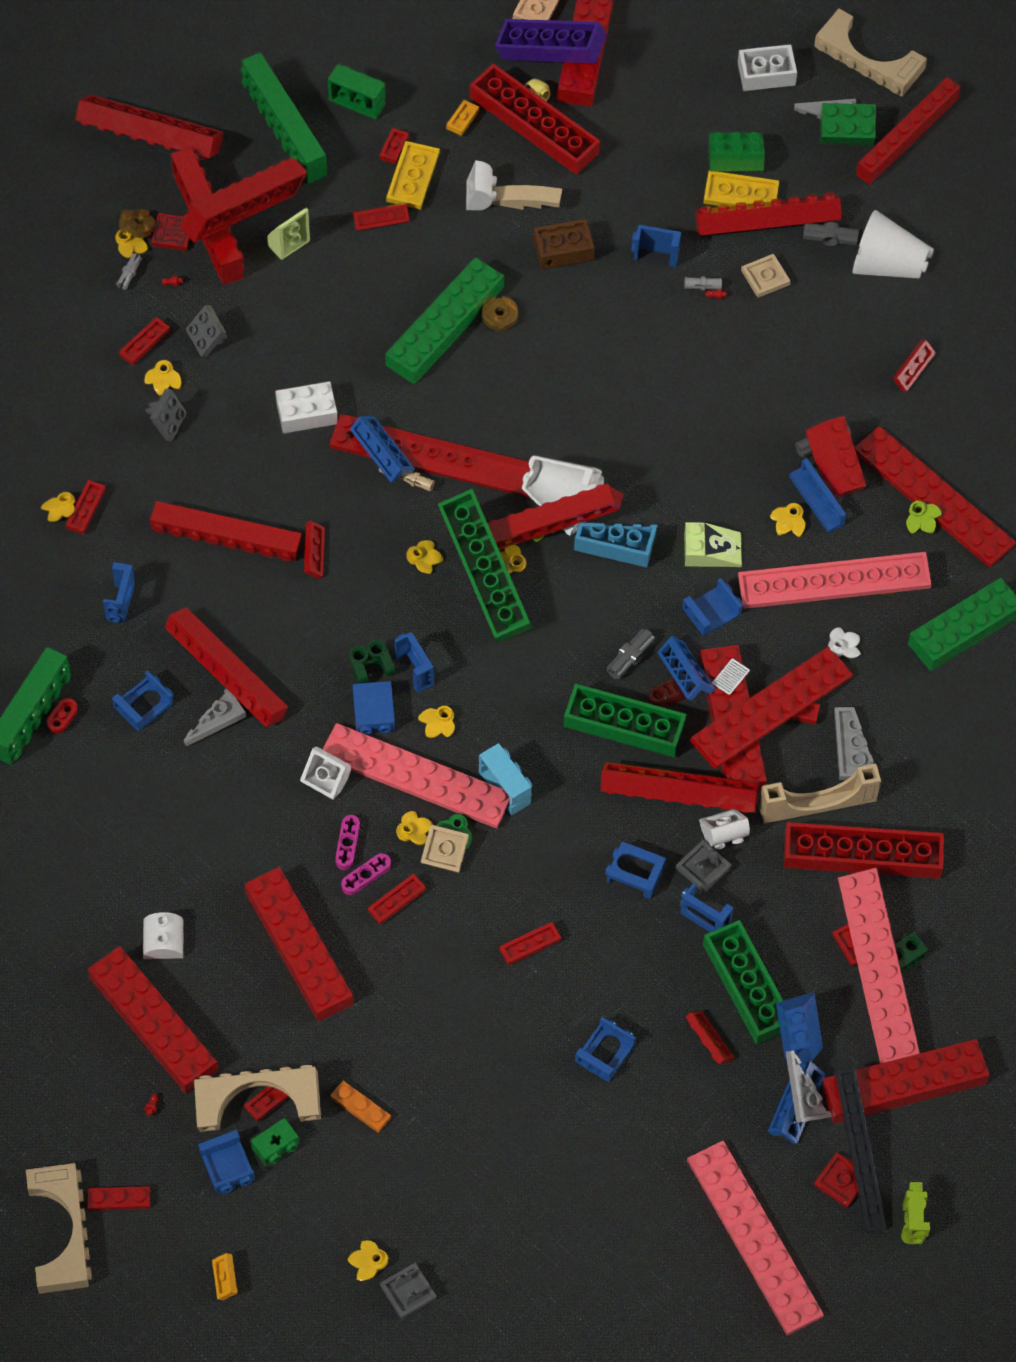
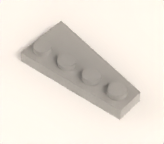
(851, 744)

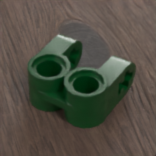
(359, 666)

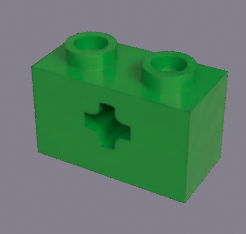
(279, 1133)

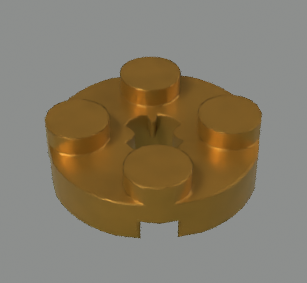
(137, 222)
(496, 322)

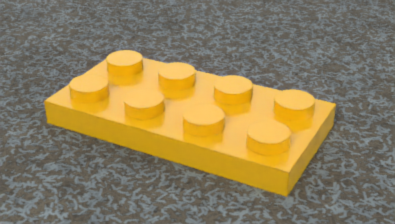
(413, 175)
(734, 188)

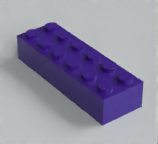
(550, 40)

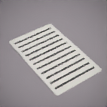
(730, 676)

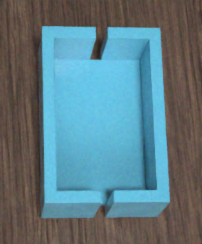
(501, 772)

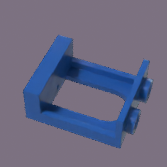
(123, 579)
(424, 671)
(150, 683)
(648, 886)
(721, 919)
(605, 1028)

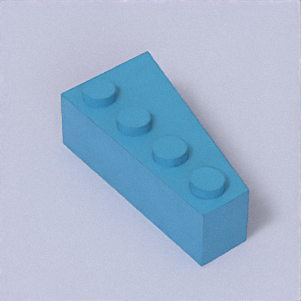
(617, 542)

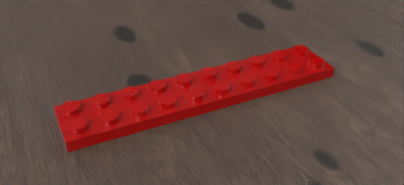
(921, 483)
(771, 707)

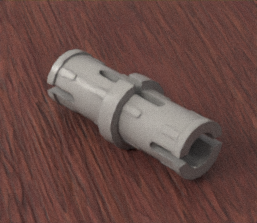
(129, 271)
(702, 283)

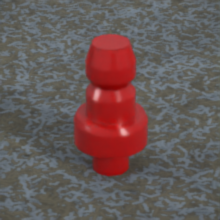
(172, 281)
(716, 294)
(151, 1107)

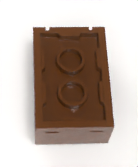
(563, 244)

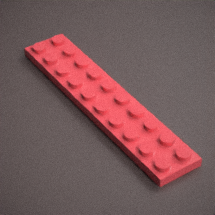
(834, 580)
(418, 776)
(878, 965)
(755, 1238)

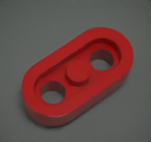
(62, 717)

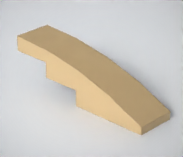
(525, 195)

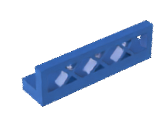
(381, 448)
(818, 496)
(686, 663)
(786, 1113)

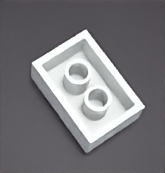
(767, 67)
(306, 407)

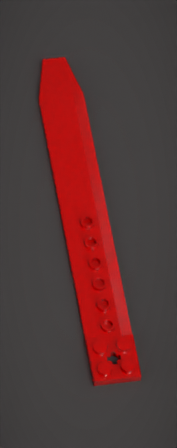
(447, 459)

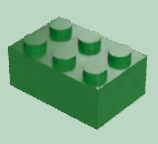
(356, 91)
(847, 123)
(736, 151)

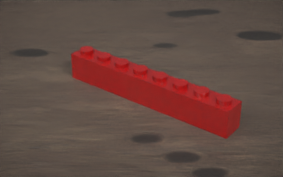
(908, 130)
(768, 214)
(553, 516)
(226, 531)
(226, 667)
(679, 787)

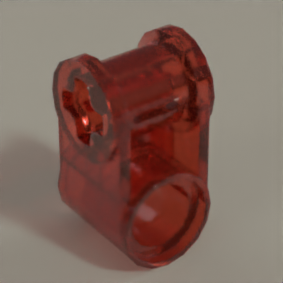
(668, 692)

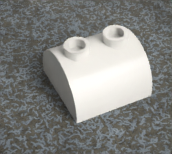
(479, 187)
(325, 772)
(724, 828)
(162, 936)

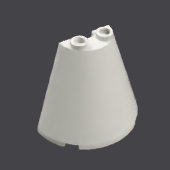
(890, 250)
(555, 479)

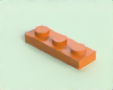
(360, 1106)

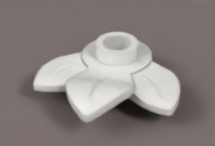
(844, 643)

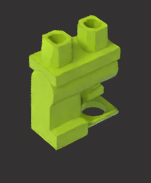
(914, 1205)

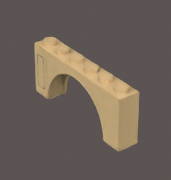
(894, 75)
(858, 789)
(215, 1093)
(70, 1268)

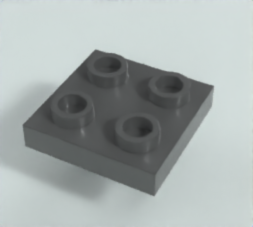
(206, 331)
(167, 414)
(703, 866)
(408, 1291)

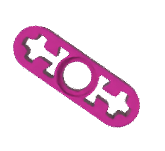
(344, 834)
(380, 870)

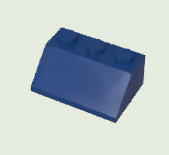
(800, 1027)

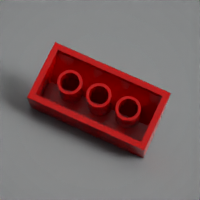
(836, 457)

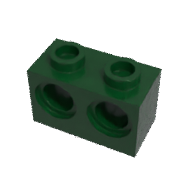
(907, 957)

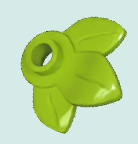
(924, 519)

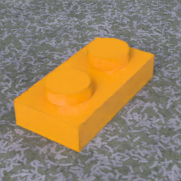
(462, 117)
(224, 1276)

